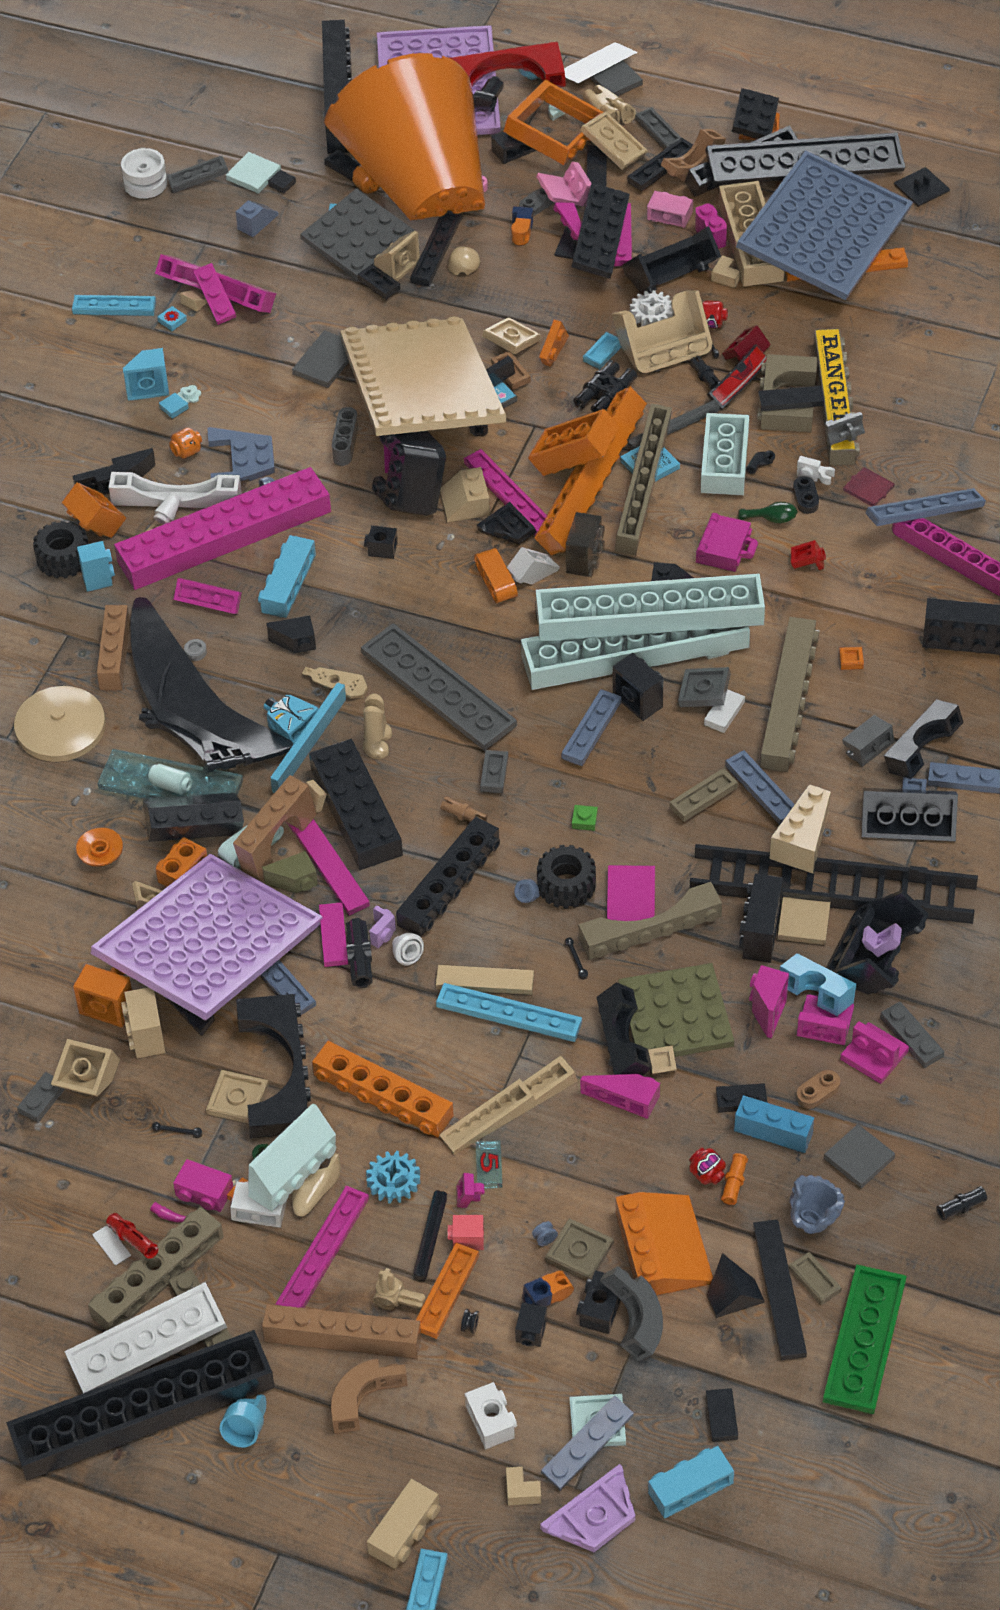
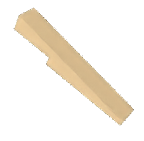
(509, 1104)

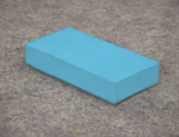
(602, 350)

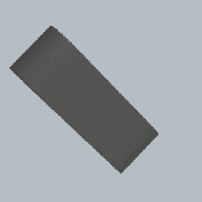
(345, 436)

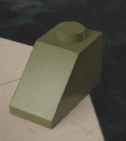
(291, 873)

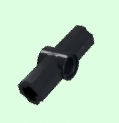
(359, 953)

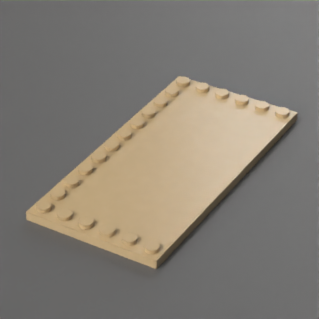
(421, 376)

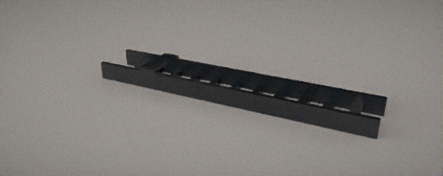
(858, 869)

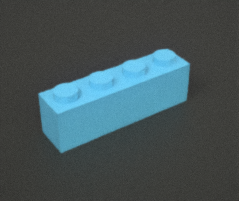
(287, 576)

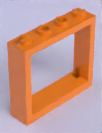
(539, 141)

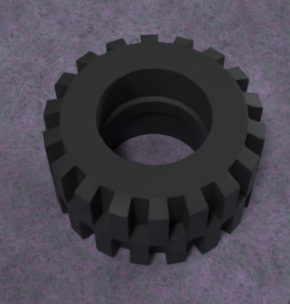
(57, 548)
(566, 891)

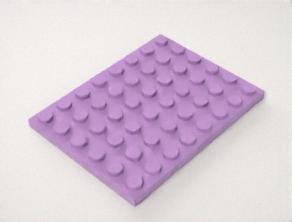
(448, 43)
(206, 936)

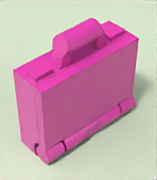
(725, 543)

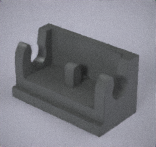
(869, 740)

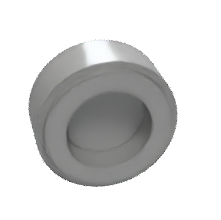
(195, 649)

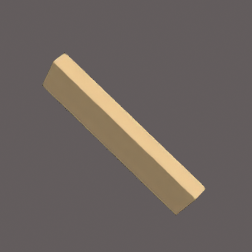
(486, 979)

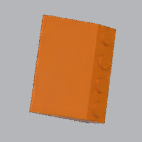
(663, 1241)

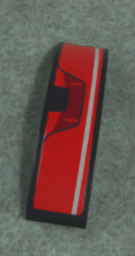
(738, 377)

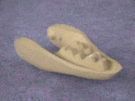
(315, 1187)

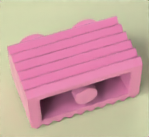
(670, 209)

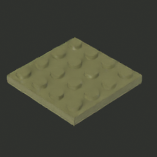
(680, 1011)

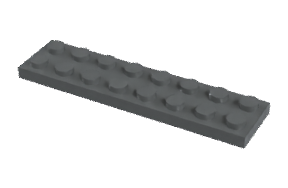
(439, 686)

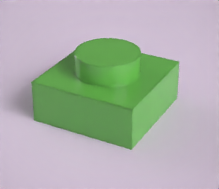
(584, 817)

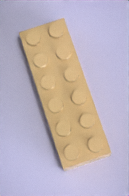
(738, 208)

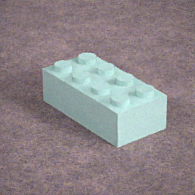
(725, 454)

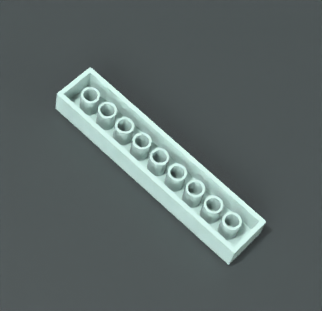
(650, 607)
(587, 658)

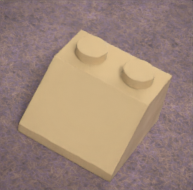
(399, 256)
(465, 496)
(85, 1068)

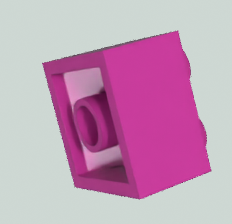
(768, 997)

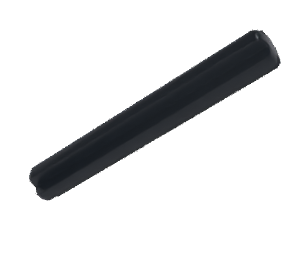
(430, 1235)

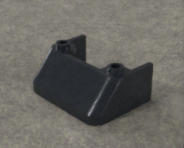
(672, 261)

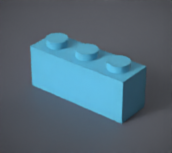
(690, 1481)

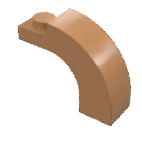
(695, 156)
(356, 1386)

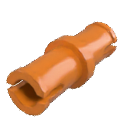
(734, 1179)

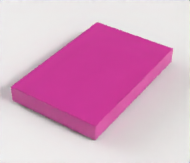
(630, 892)

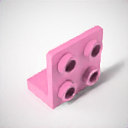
(567, 189)

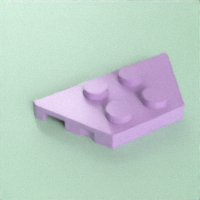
(594, 1514)

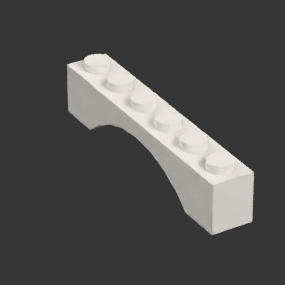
(133, 490)

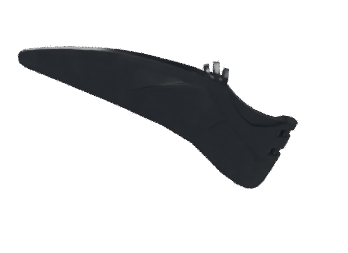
(185, 704)

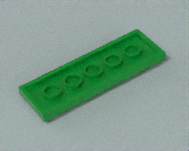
(864, 1339)

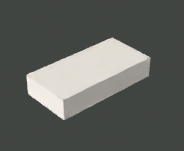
(722, 716)

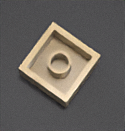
(143, 1022)

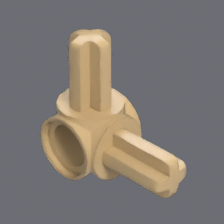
(391, 1293)

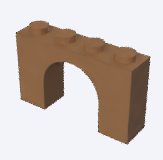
(288, 804)

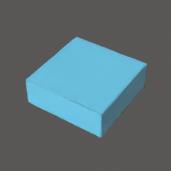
(173, 405)

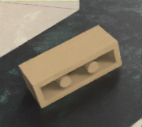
(403, 1524)

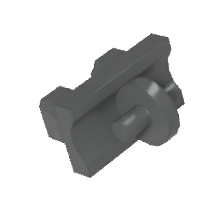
(844, 428)

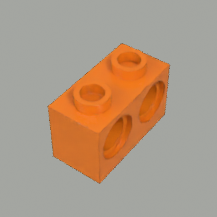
(180, 859)

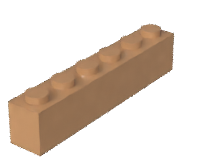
(342, 1331)

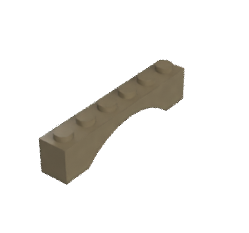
(606, 936)

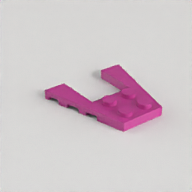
(570, 218)

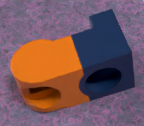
(521, 225)
(547, 1289)

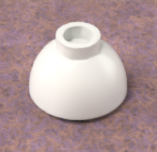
(408, 948)

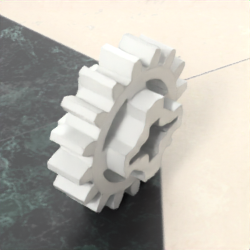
(651, 308)

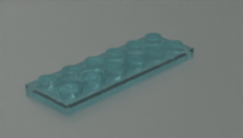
(129, 773)

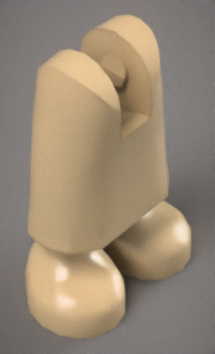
(609, 102)
(375, 728)

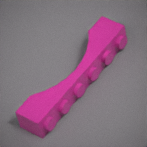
(236, 290)

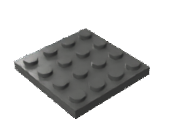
(354, 232)

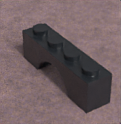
(937, 721)
(616, 1010)

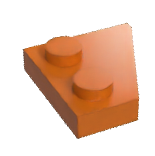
(554, 343)

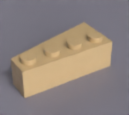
(801, 832)

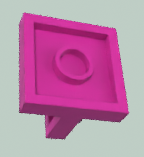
(873, 1051)

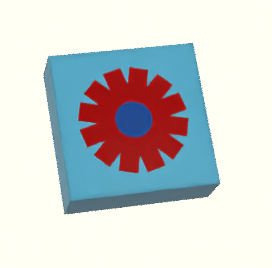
(172, 318)

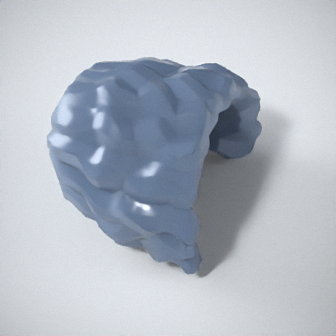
(815, 1203)

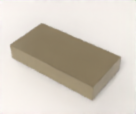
(815, 1278)

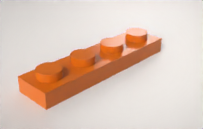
(447, 1289)

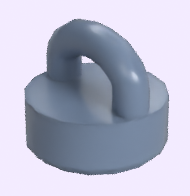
(526, 891)

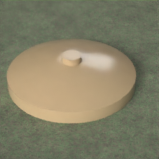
(59, 723)

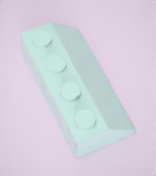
(291, 1158)

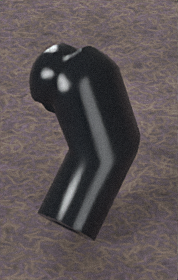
(760, 459)

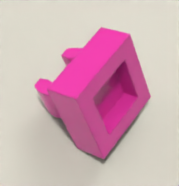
(468, 1190)

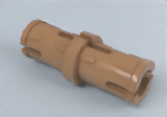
(462, 811)

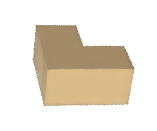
(724, 272)
(519, 1491)

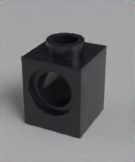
(381, 542)
(531, 1325)

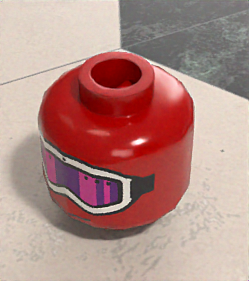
(715, 313)
(707, 1166)

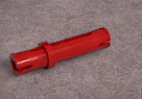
(127, 1232)

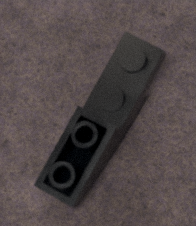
(99, 479)

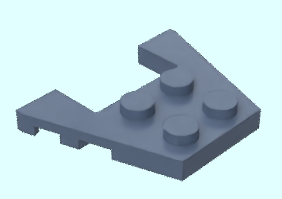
(250, 452)

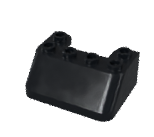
(413, 473)
(863, 966)

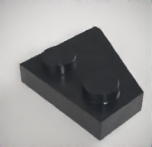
(507, 524)

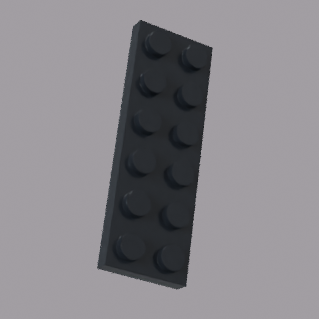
(600, 230)

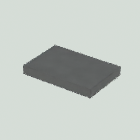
(323, 360)

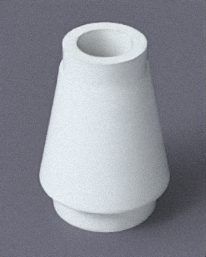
(167, 509)

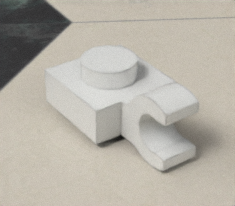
(813, 469)

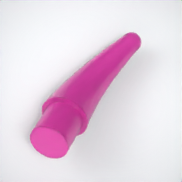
(166, 1214)

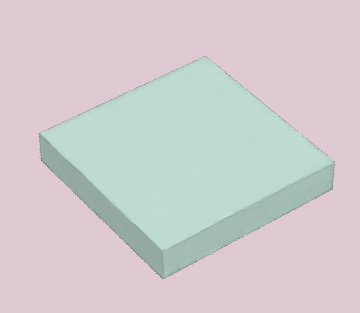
(253, 172)
(586, 1407)

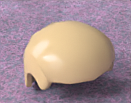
(463, 260)

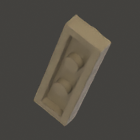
(703, 794)

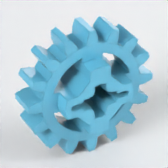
(405, 1178)

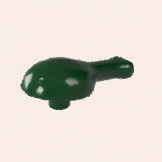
(776, 512)

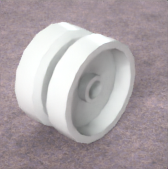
(144, 173)

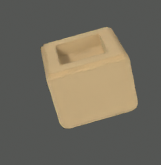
(193, 300)

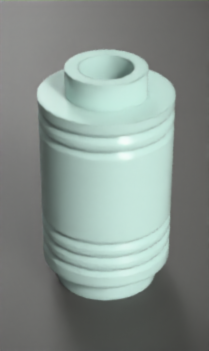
(170, 779)

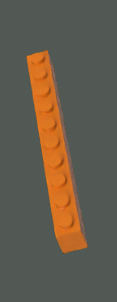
(588, 478)

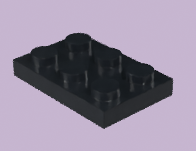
(755, 114)

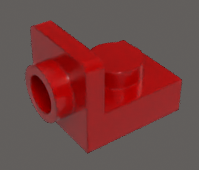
(808, 554)

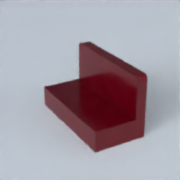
(745, 341)

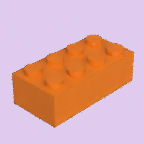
(574, 442)

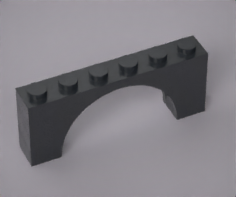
(277, 1019)

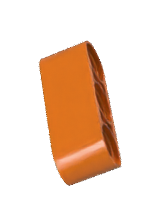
(495, 575)

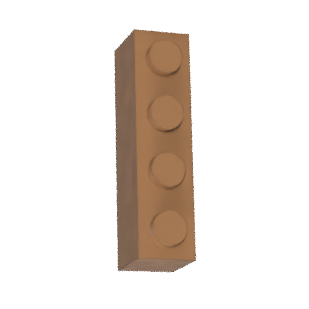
(113, 647)

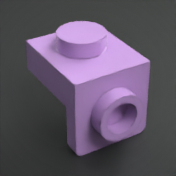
(384, 926)
(883, 941)

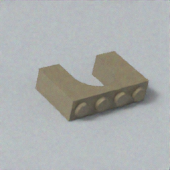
(783, 372)

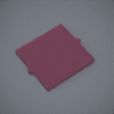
(868, 487)

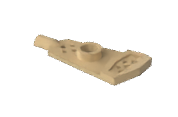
(354, 683)

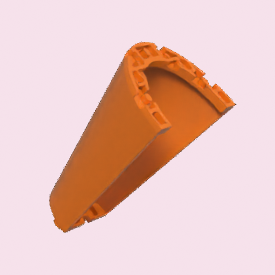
(414, 133)

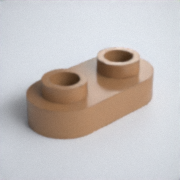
(819, 1087)

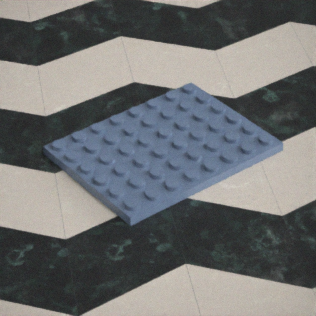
(824, 225)

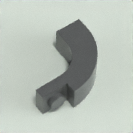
(643, 1311)

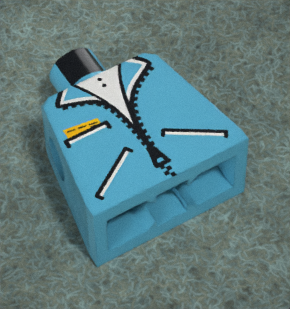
(289, 716)

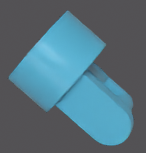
(243, 1421)

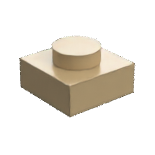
(318, 795)
(662, 1059)

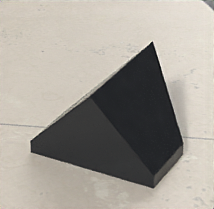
(732, 1289)

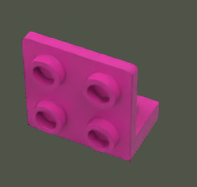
(823, 1025)

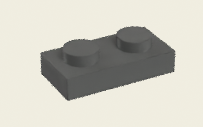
(494, 771)
(40, 1098)

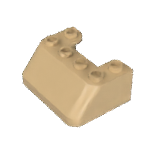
(668, 339)

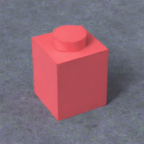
(467, 1231)

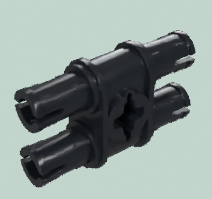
(604, 386)

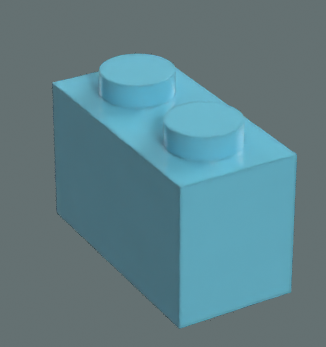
(95, 566)

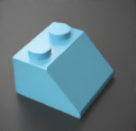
(146, 375)

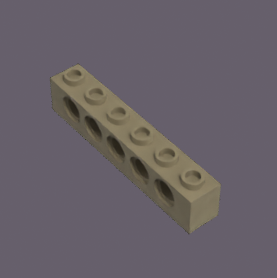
(153, 1282)

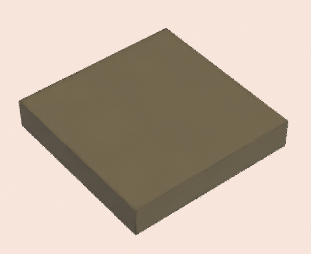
(579, 1250)

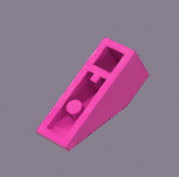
(628, 1091)

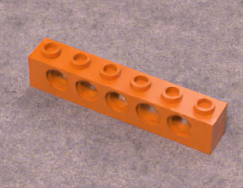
(375, 1078)

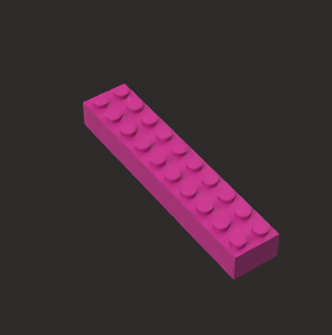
(222, 528)

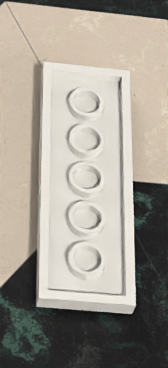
(146, 1339)

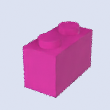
(203, 1185)

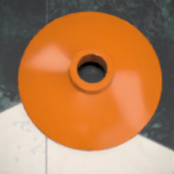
(98, 840)

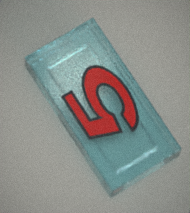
(489, 1164)

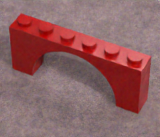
(540, 59)

